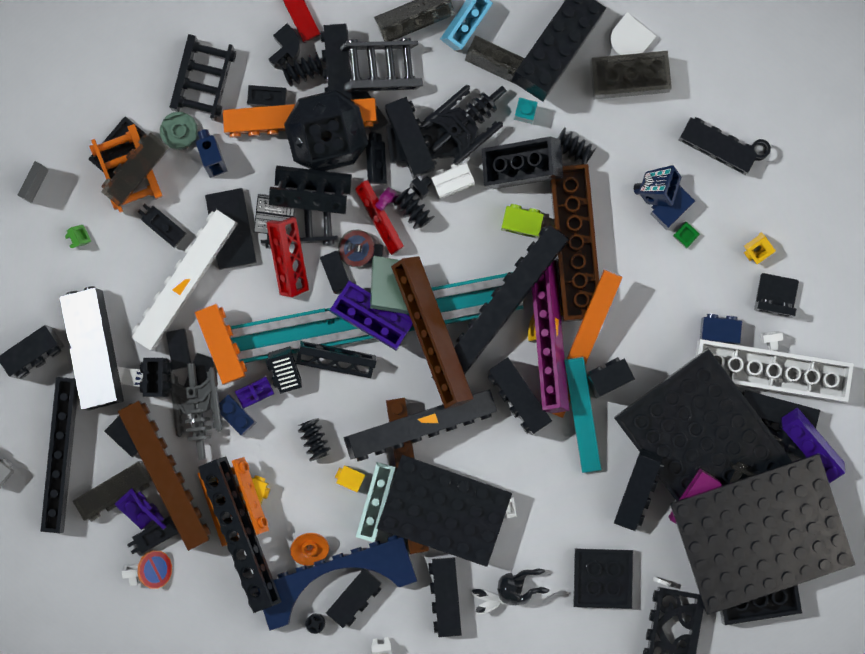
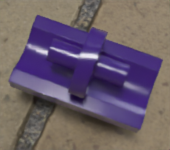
(254, 392)

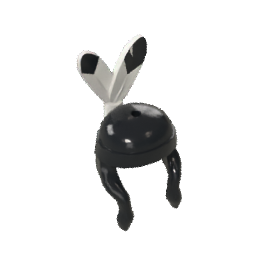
(509, 591)

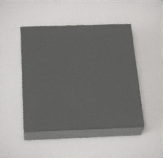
(33, 182)

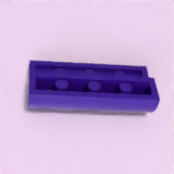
(383, 325)

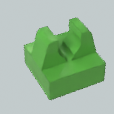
(78, 236)

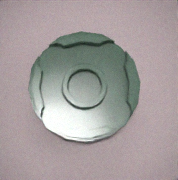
(178, 130)

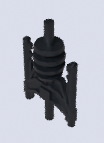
(461, 124)

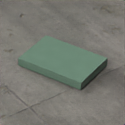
(384, 287)

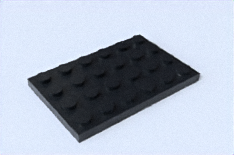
(444, 510)

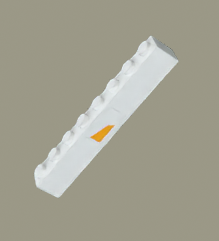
(184, 280)

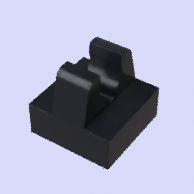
(421, 187)

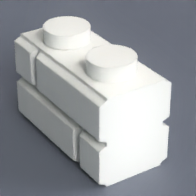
(453, 180)

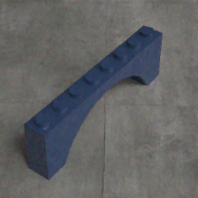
(388, 559)

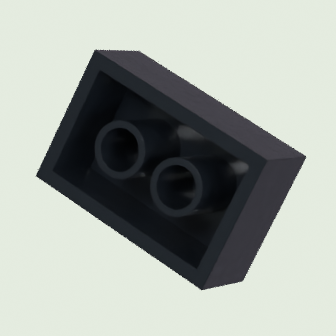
(31, 352)
(610, 378)

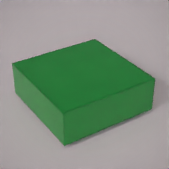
(686, 235)

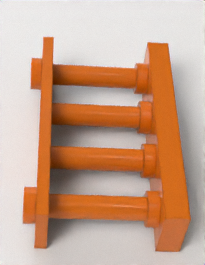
(131, 136)
(247, 488)

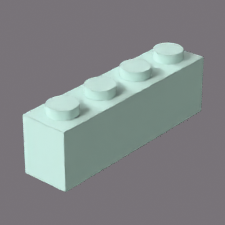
(375, 501)

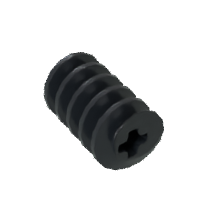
(303, 69)
(575, 148)
(412, 209)
(314, 439)

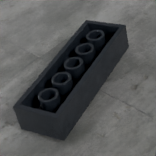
(557, 46)

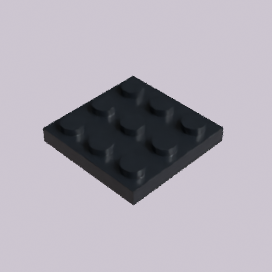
(603, 578)

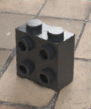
(155, 377)

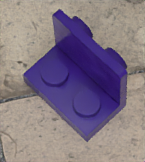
(139, 510)

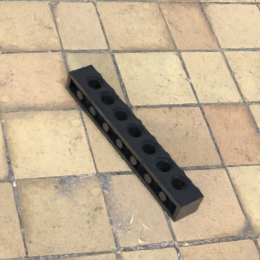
(247, 537)

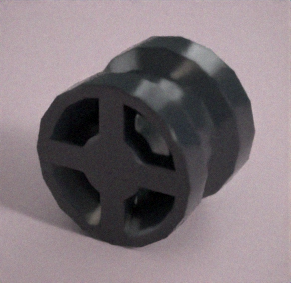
(316, 620)

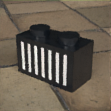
(284, 369)

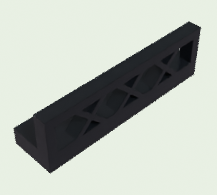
(336, 354)

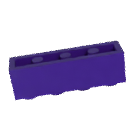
(812, 442)

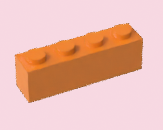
(220, 344)

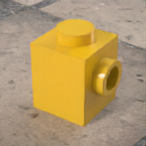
(261, 488)

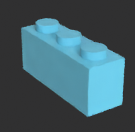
(465, 23)

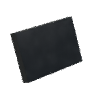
(117, 151)

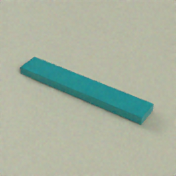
(582, 414)

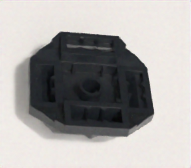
(320, 113)

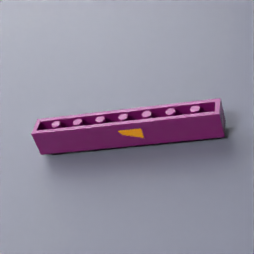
(550, 342)

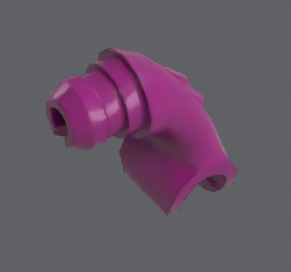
(386, 198)

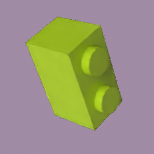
(522, 221)

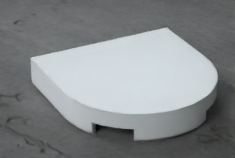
(630, 36)

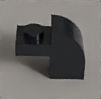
(290, 44)

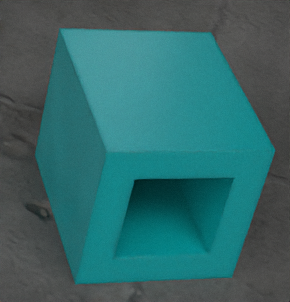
(525, 110)

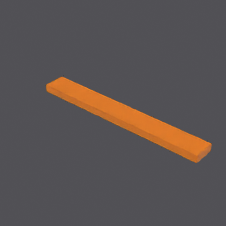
(593, 319)

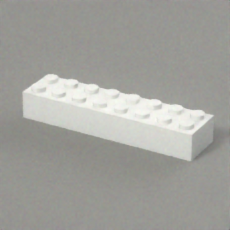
(782, 371)

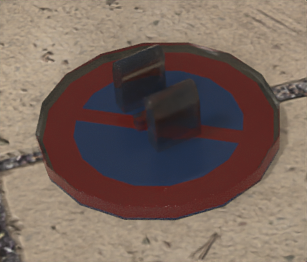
(356, 248)

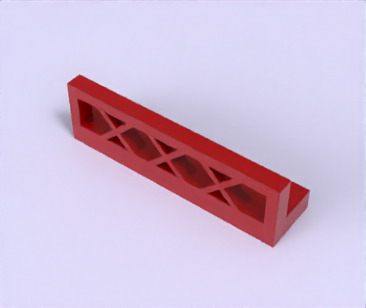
(284, 259)

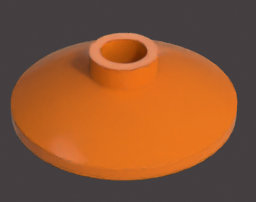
(307, 554)

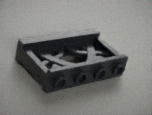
(694, 609)

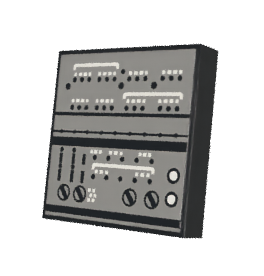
(267, 212)

